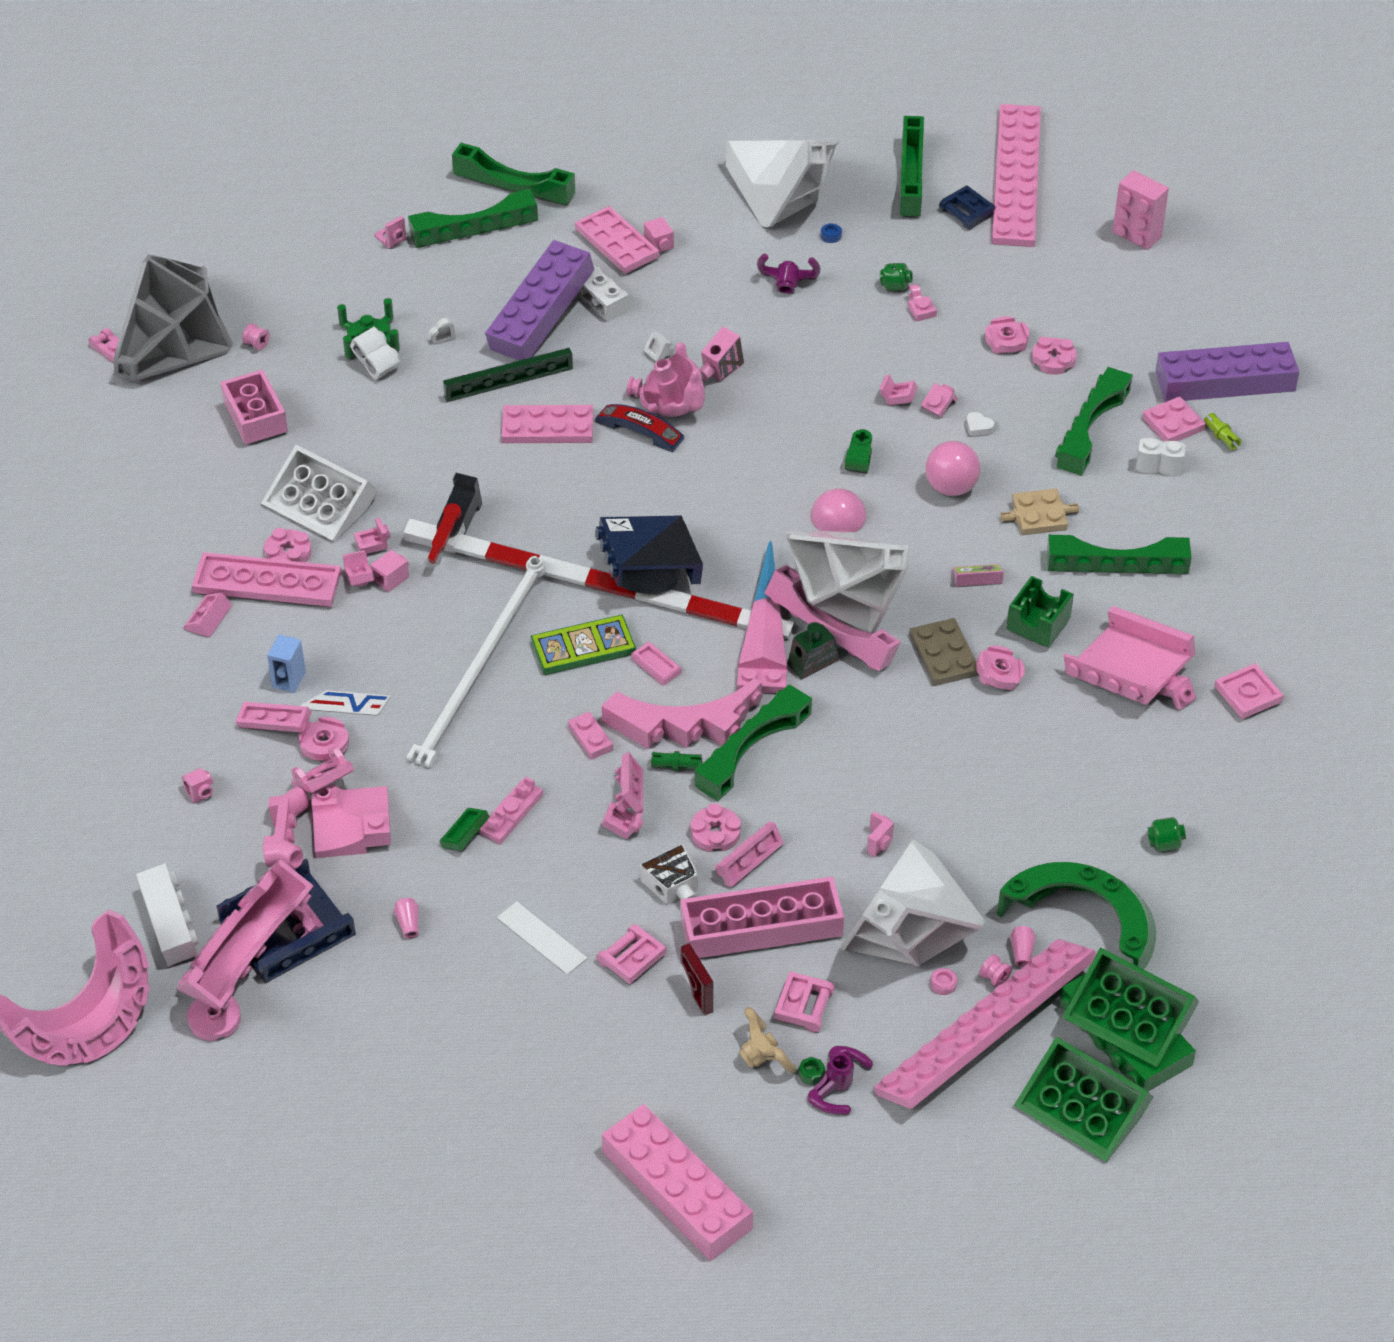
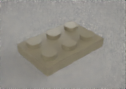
(944, 651)

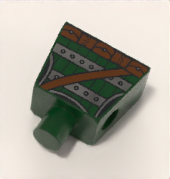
(812, 650)

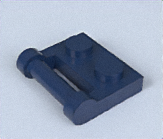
(971, 202)

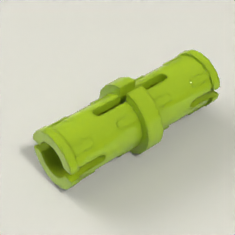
(1222, 431)

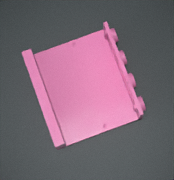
(1132, 656)

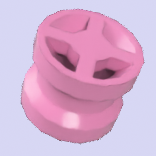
(254, 336)
(995, 970)

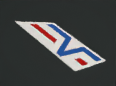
(347, 702)

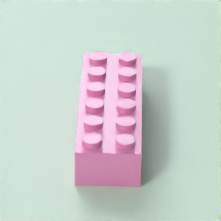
(762, 917)
(677, 1182)

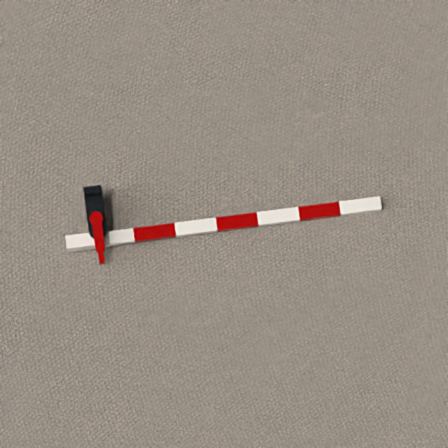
(451, 537)

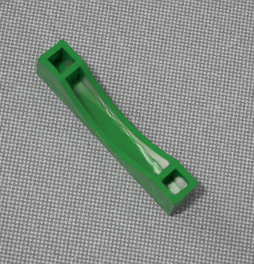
(475, 164)
(911, 166)
(434, 228)
(1110, 392)
(1166, 556)
(783, 712)

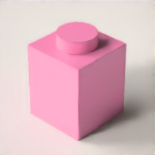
(659, 234)
(390, 570)

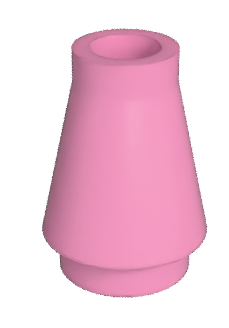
(407, 915)
(1022, 944)

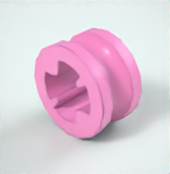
(634, 387)

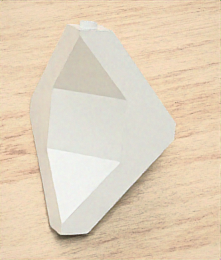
(779, 174)
(848, 575)
(914, 912)

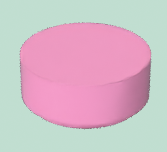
(943, 981)

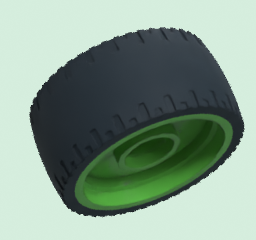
(649, 580)

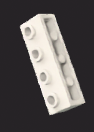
(604, 295)
(166, 914)

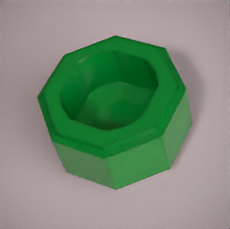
(811, 1070)

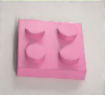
(1173, 420)
(1248, 691)

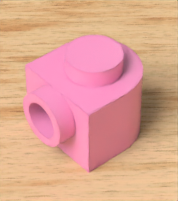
(198, 784)

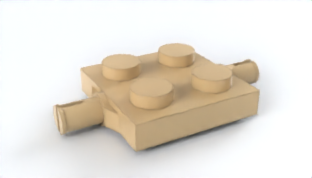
(1039, 511)

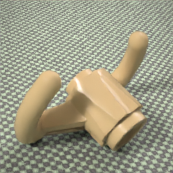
(762, 1046)

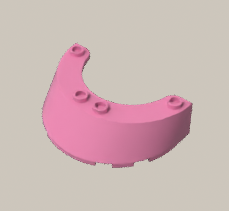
(243, 936)
(99, 1014)

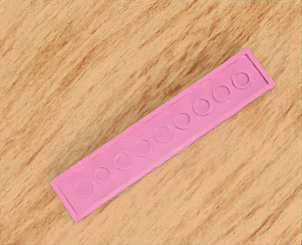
(1016, 175)
(984, 1023)

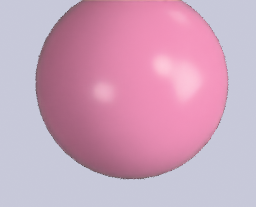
(952, 468)
(838, 511)

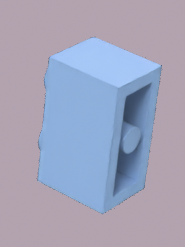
(286, 663)

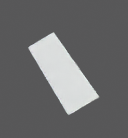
(542, 937)

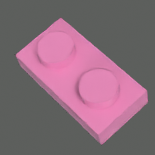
(590, 735)

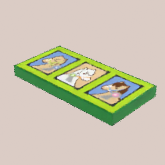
(583, 644)

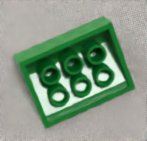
(1130, 1008)
(1083, 1099)

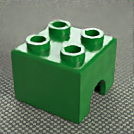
(1038, 614)

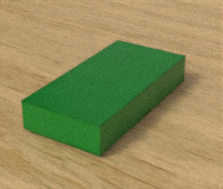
(464, 829)

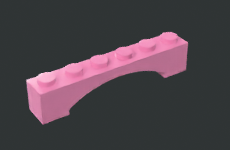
(873, 648)

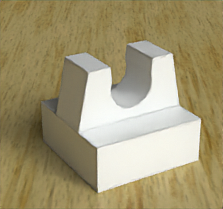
(658, 346)

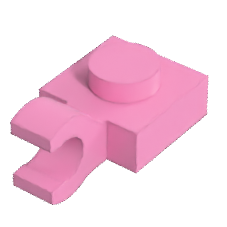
(919, 306)

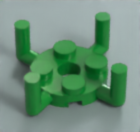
(365, 323)

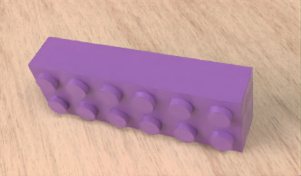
(539, 301)
(1227, 371)

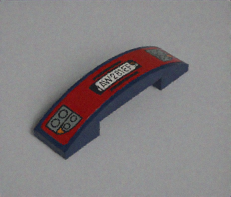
(643, 422)

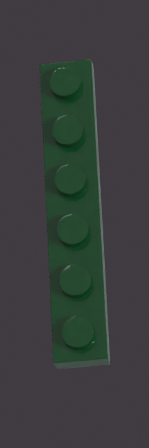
(508, 374)

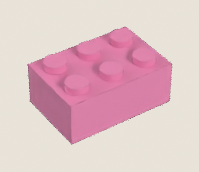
(1140, 209)
(254, 406)

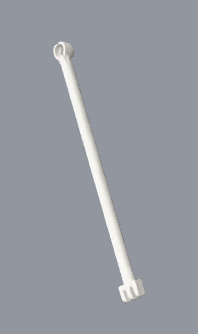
(535, 568)

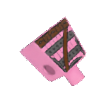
(722, 355)

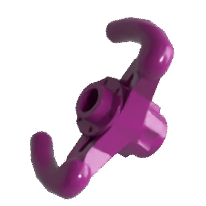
(788, 273)
(837, 1077)

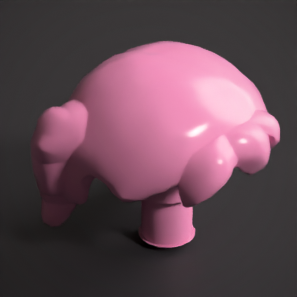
(673, 386)

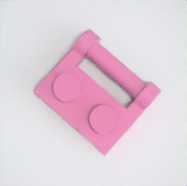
(636, 958)
(796, 997)

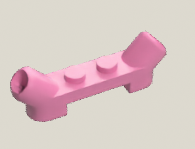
(283, 814)

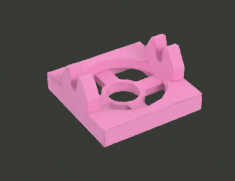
(323, 774)

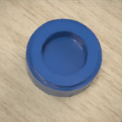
(831, 233)

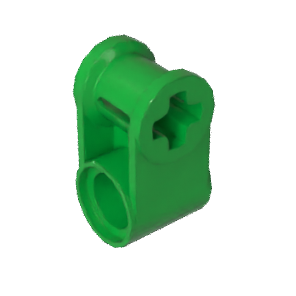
(859, 451)

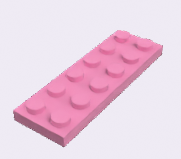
(267, 579)

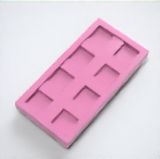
(617, 239)
(547, 424)

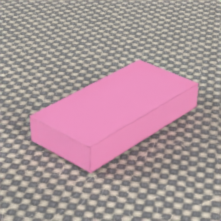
(656, 663)

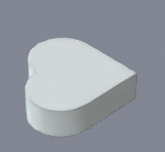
(442, 331)
(978, 424)

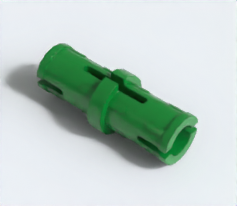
(675, 760)

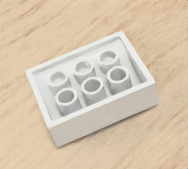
(319, 494)

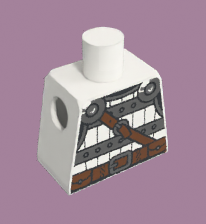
(670, 875)

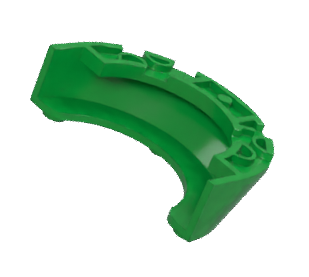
(1135, 917)

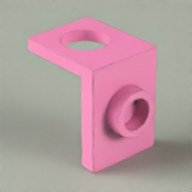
(394, 231)

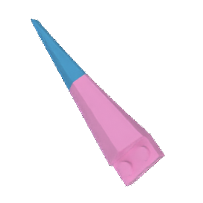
(763, 646)

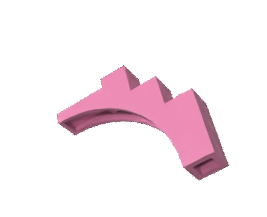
(684, 724)

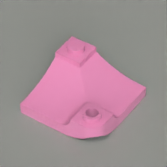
(350, 820)

